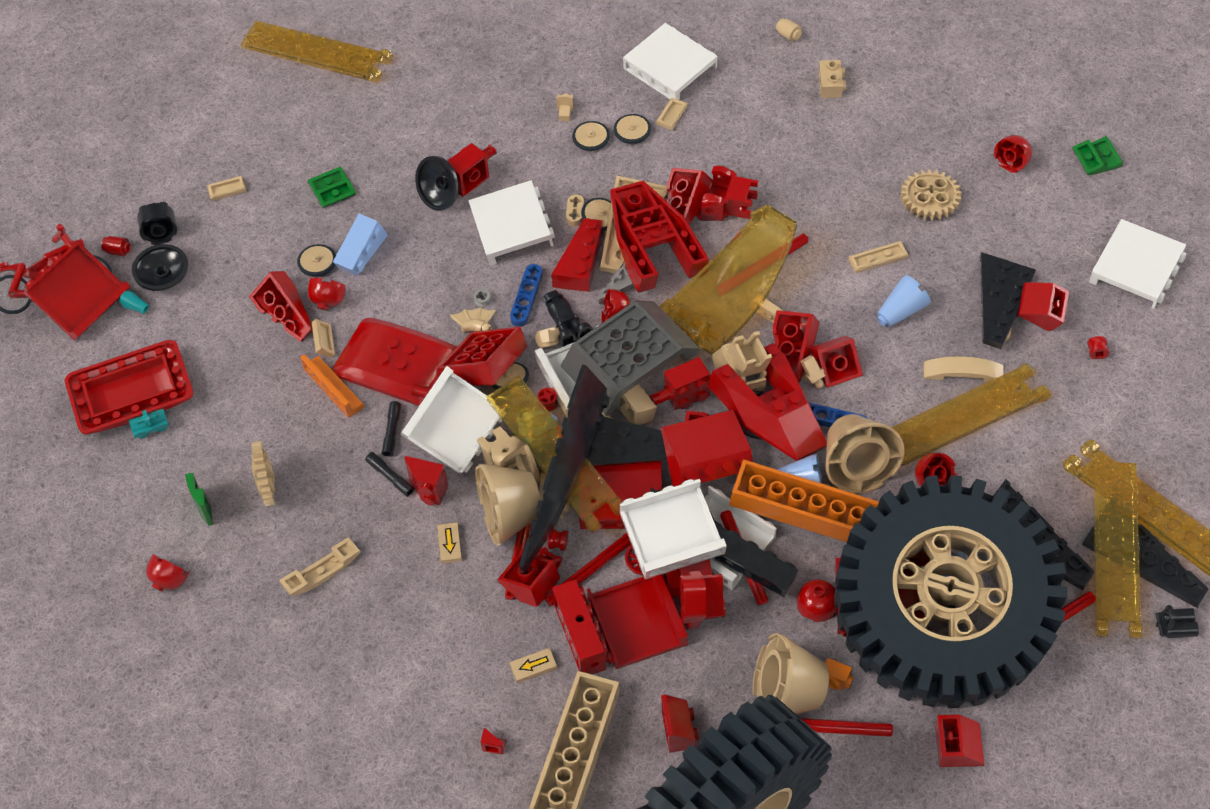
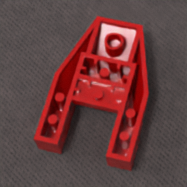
(646, 221)
(778, 416)

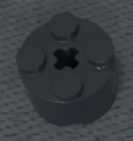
(156, 223)

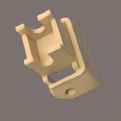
(745, 358)
(508, 453)

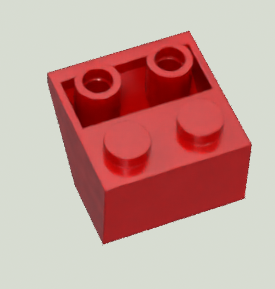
(1043, 304)
(958, 741)

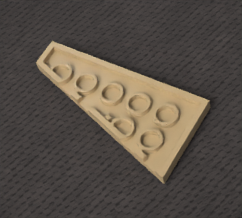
(611, 255)

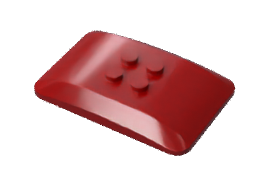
(391, 359)
(124, 386)

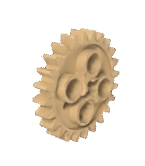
(930, 194)
(263, 473)

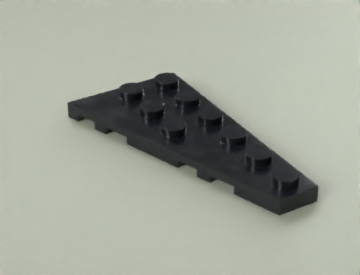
(1000, 296)
(625, 443)
(1162, 569)
(1077, 570)

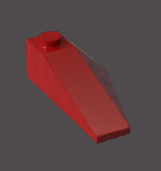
(687, 190)
(281, 300)
(794, 336)

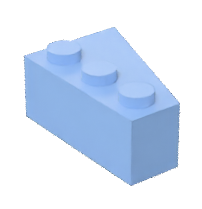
(360, 244)

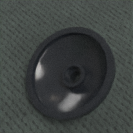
(436, 183)
(160, 260)

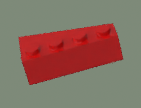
(579, 260)

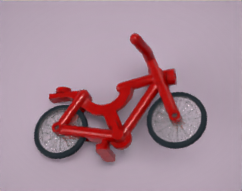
(13, 286)

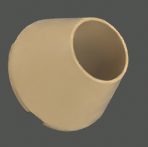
(862, 453)
(507, 498)
(790, 675)

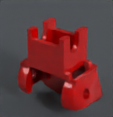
(727, 196)

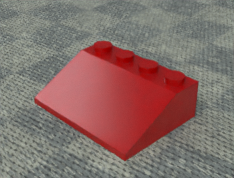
(486, 355)
(705, 448)

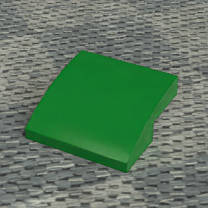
(1097, 156)
(331, 187)
(199, 498)

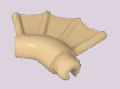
(474, 319)

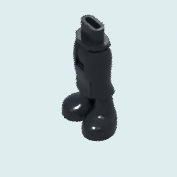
(565, 318)

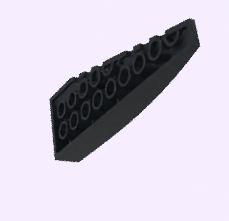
(578, 432)

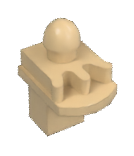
(565, 106)
(547, 337)
(812, 372)

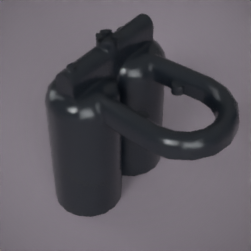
(1177, 622)

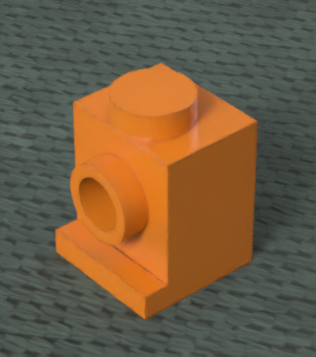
(839, 675)

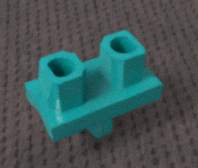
(148, 423)

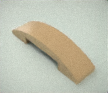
(962, 367)
(322, 570)

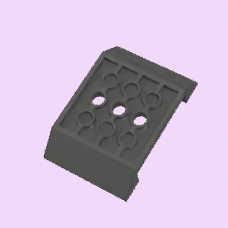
(640, 326)

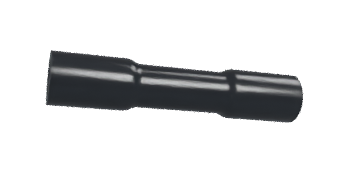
(389, 439)
(398, 482)

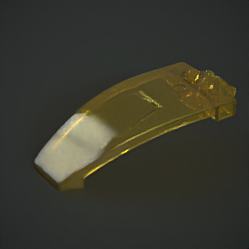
(734, 281)

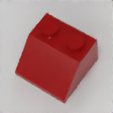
(838, 360)
(427, 479)
(534, 584)
(678, 723)

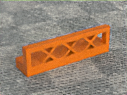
(332, 385)

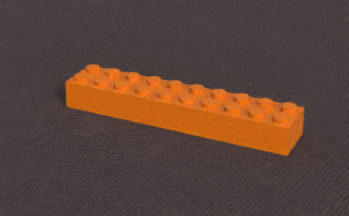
(800, 502)

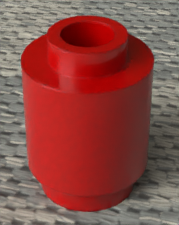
(116, 245)

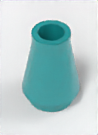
(131, 301)

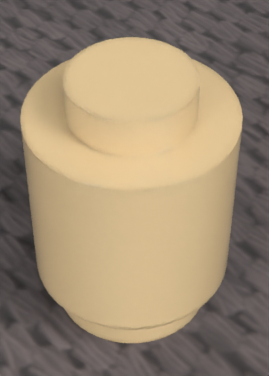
(789, 29)

